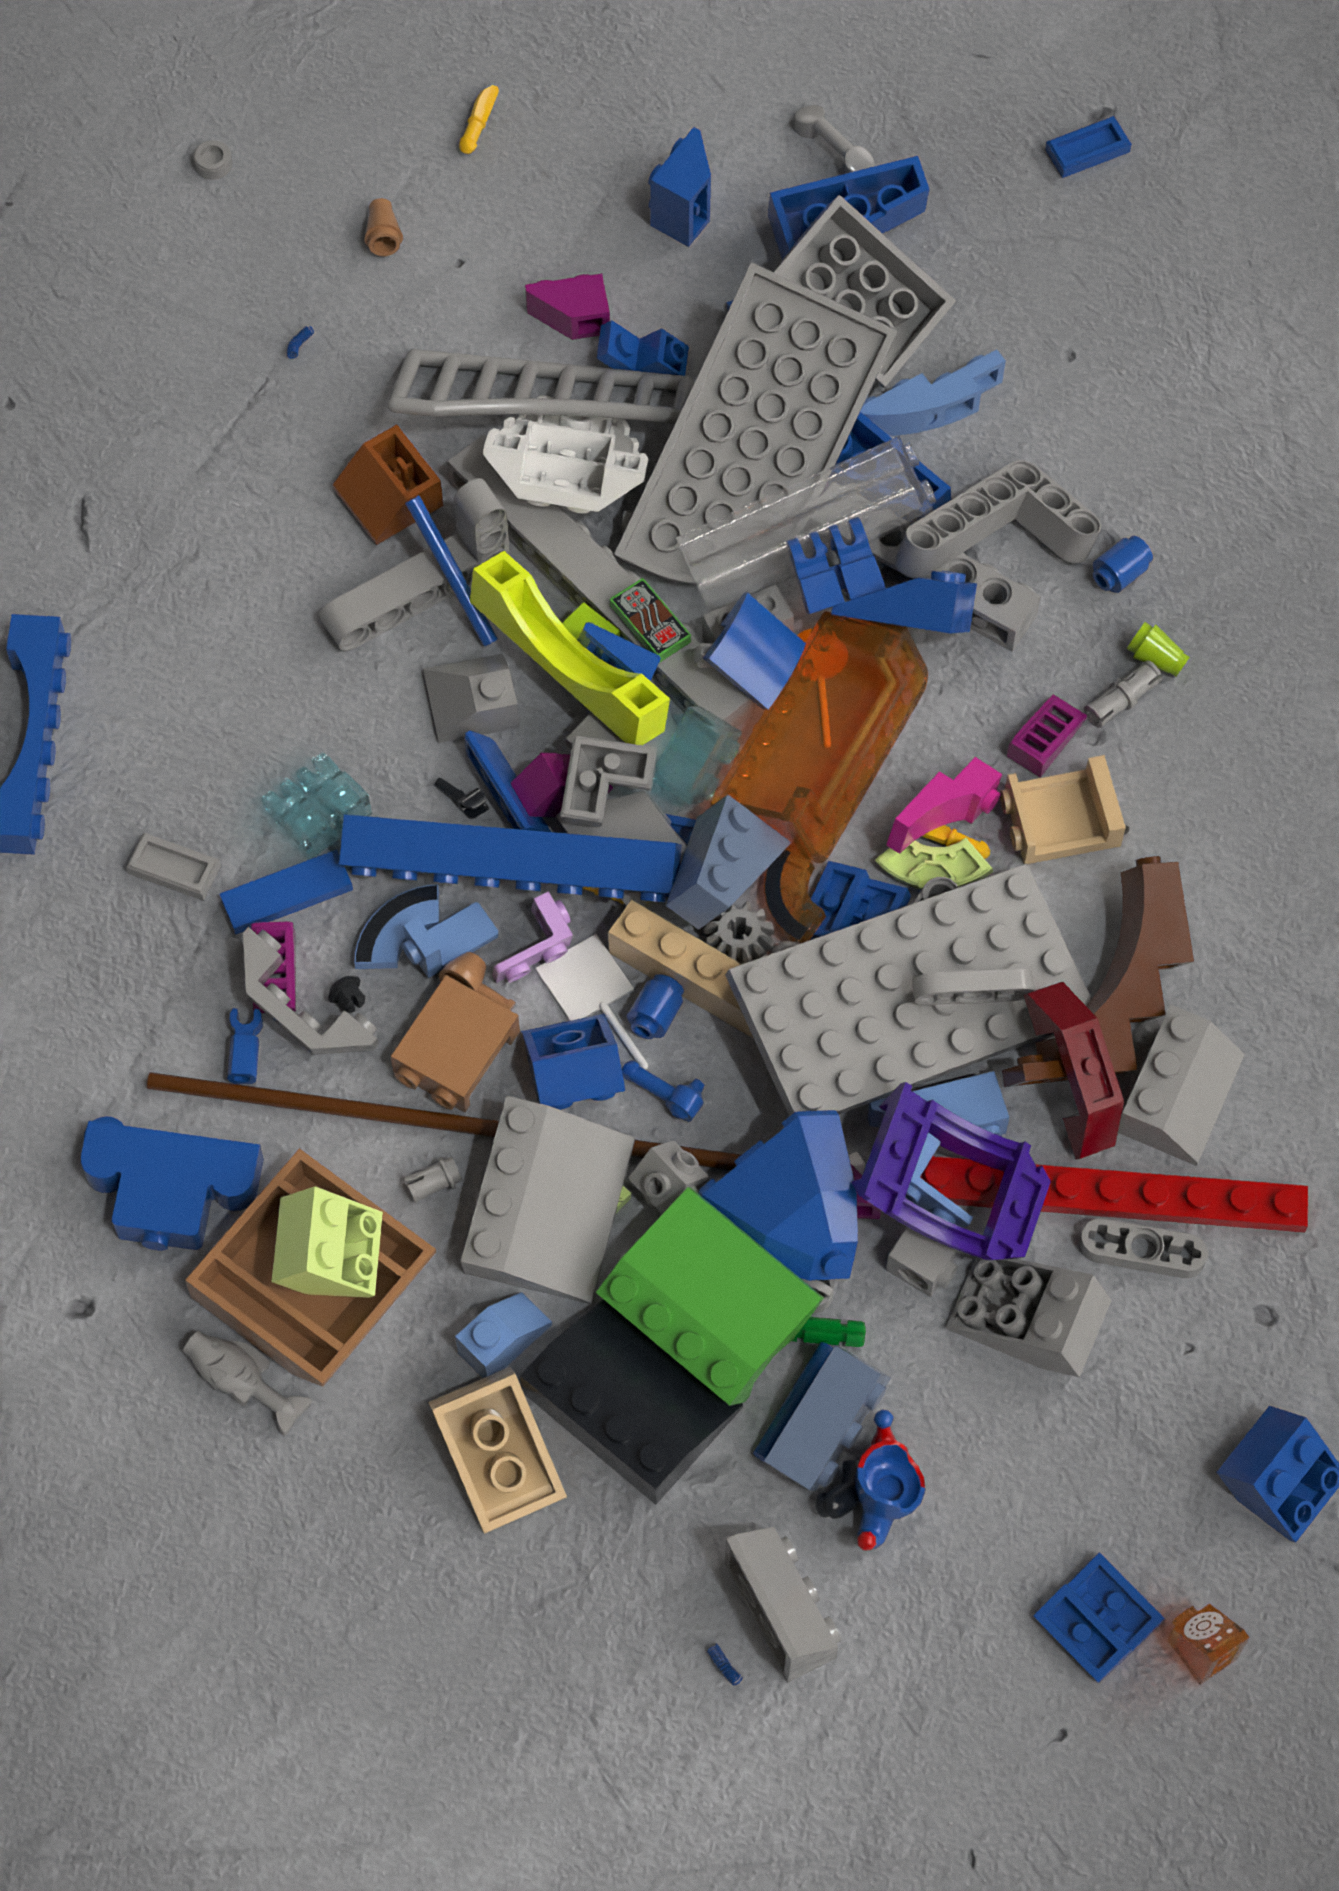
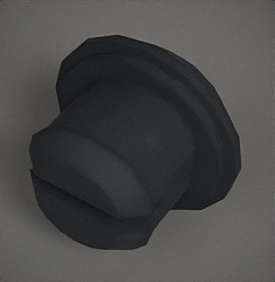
(347, 993)

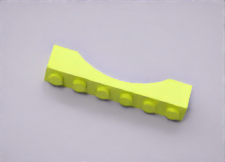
(619, 698)

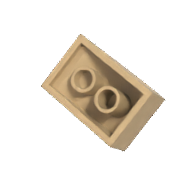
(497, 1449)

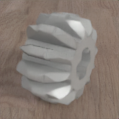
(753, 927)

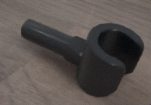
(471, 804)

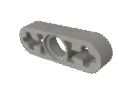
(972, 986)
(1173, 1264)

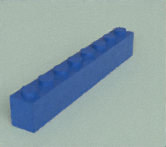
(509, 855)

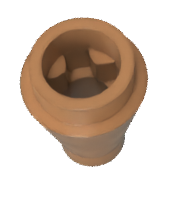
(382, 230)

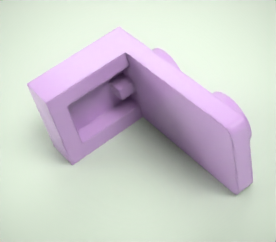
(553, 921)

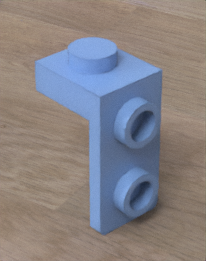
(449, 939)
(927, 1196)

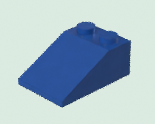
(927, 603)

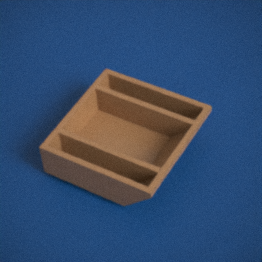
(297, 1329)

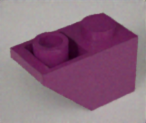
(570, 305)
(543, 784)

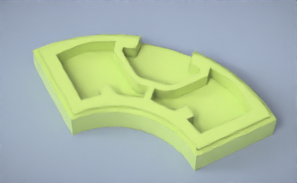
(921, 863)

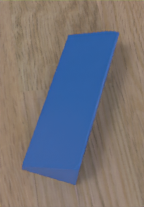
(497, 777)

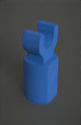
(244, 1048)

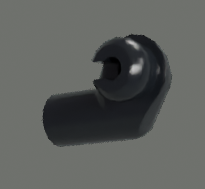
(841, 1498)

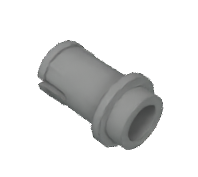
(433, 1179)

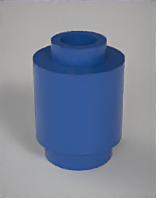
(1122, 564)
(655, 1007)

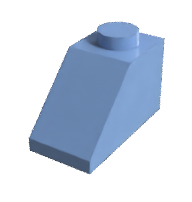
(501, 1334)

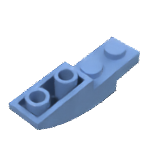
(923, 406)

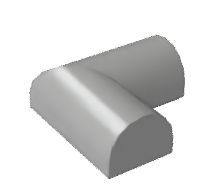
(597, 765)

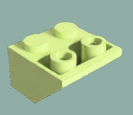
(326, 1245)

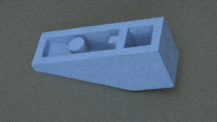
(971, 1098)

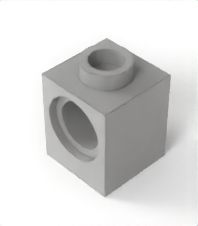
(922, 1262)

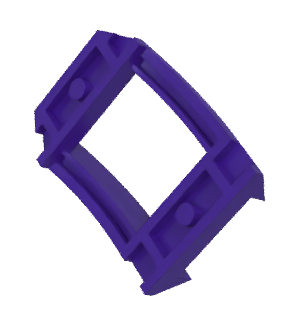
(897, 1152)

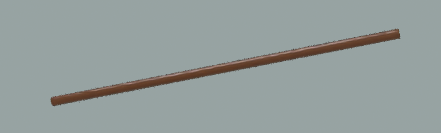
(378, 1112)

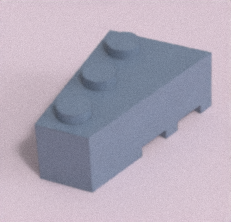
(722, 861)
(828, 1419)

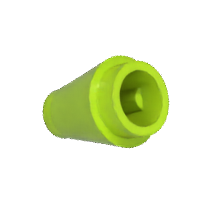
(1156, 646)

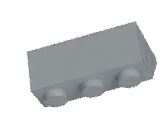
(1181, 1086)
(781, 1601)

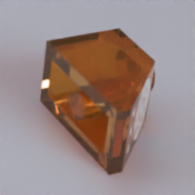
(1206, 1641)

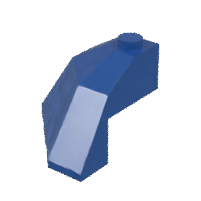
(796, 1196)

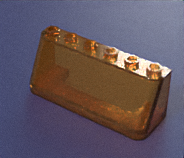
(828, 731)

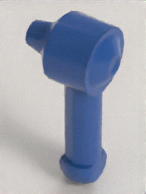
(681, 1101)

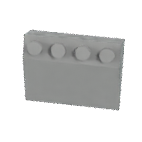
(865, 271)
(547, 1201)

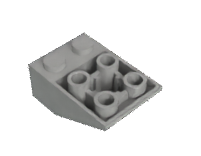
(1031, 1312)

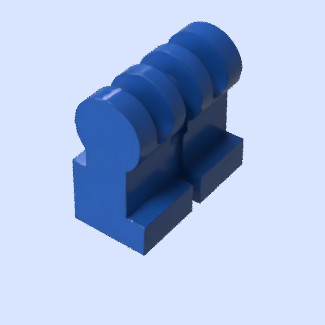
(823, 584)

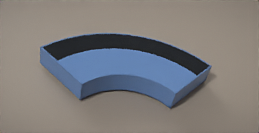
(384, 932)

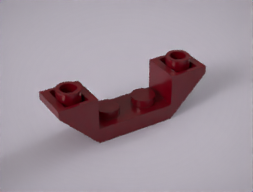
(1086, 1066)

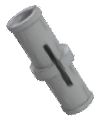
(1123, 694)

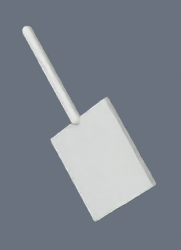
(589, 982)

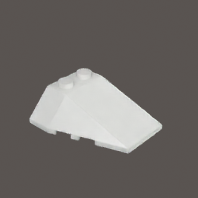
(566, 459)

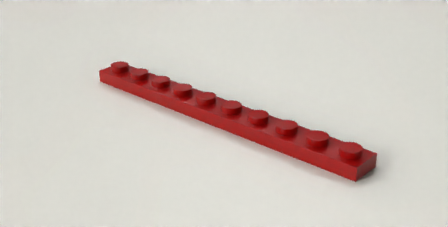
(1135, 1195)

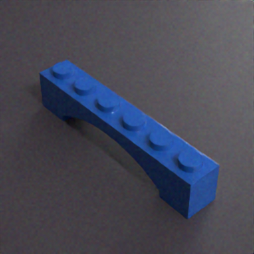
(37, 649)

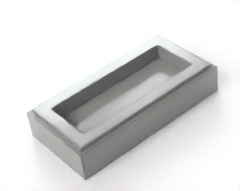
(173, 866)

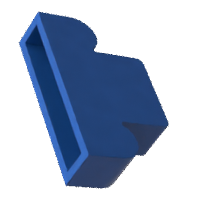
(168, 1180)

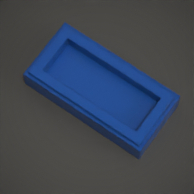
(1088, 146)

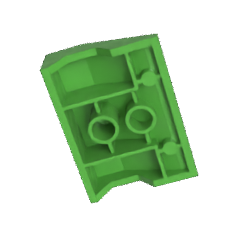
(710, 1296)

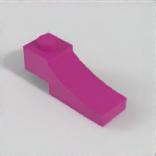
(947, 802)

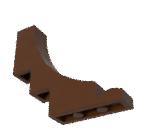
(1150, 940)

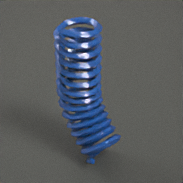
(299, 339)
(729, 1672)

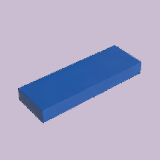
(286, 891)

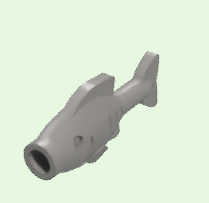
(237, 1371)

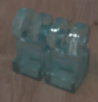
(315, 819)

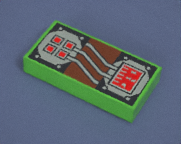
(650, 619)

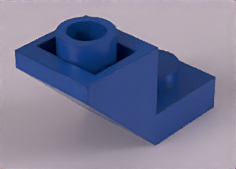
(652, 353)

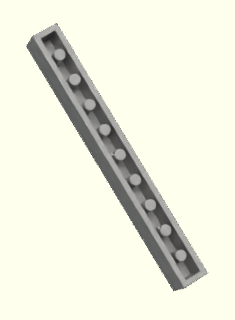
(593, 576)

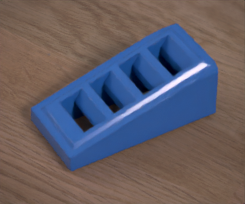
(618, 651)

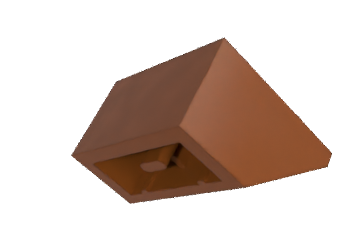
(382, 479)

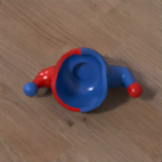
(886, 1484)

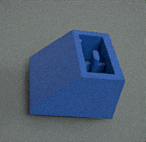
(682, 190)
(1282, 1472)

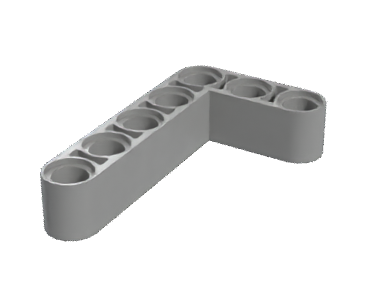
(1011, 493)
(420, 580)

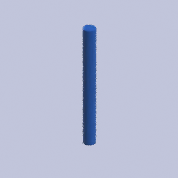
(450, 569)

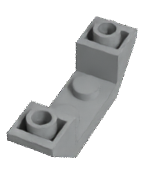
(343, 1036)

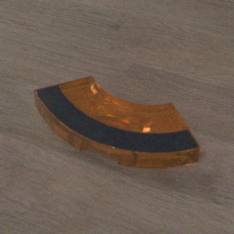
(789, 899)

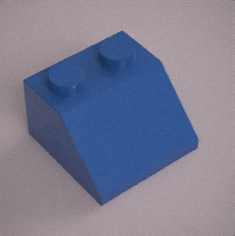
(574, 1061)

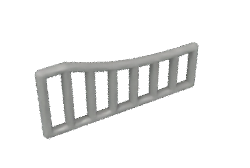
(521, 402)

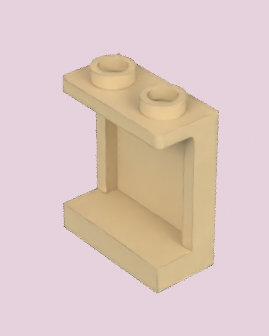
(1064, 813)

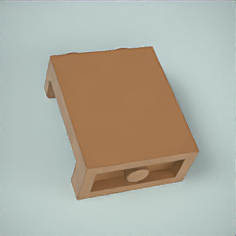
(453, 1043)

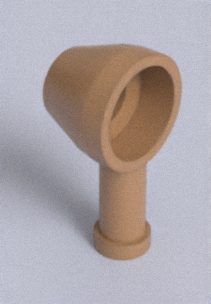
(470, 971)

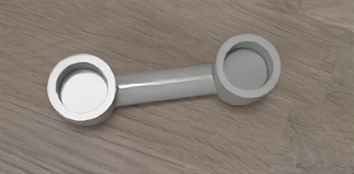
(811, 122)

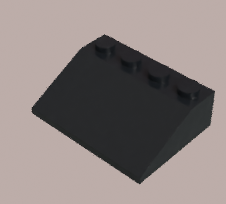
(626, 1400)

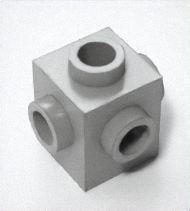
(666, 1174)

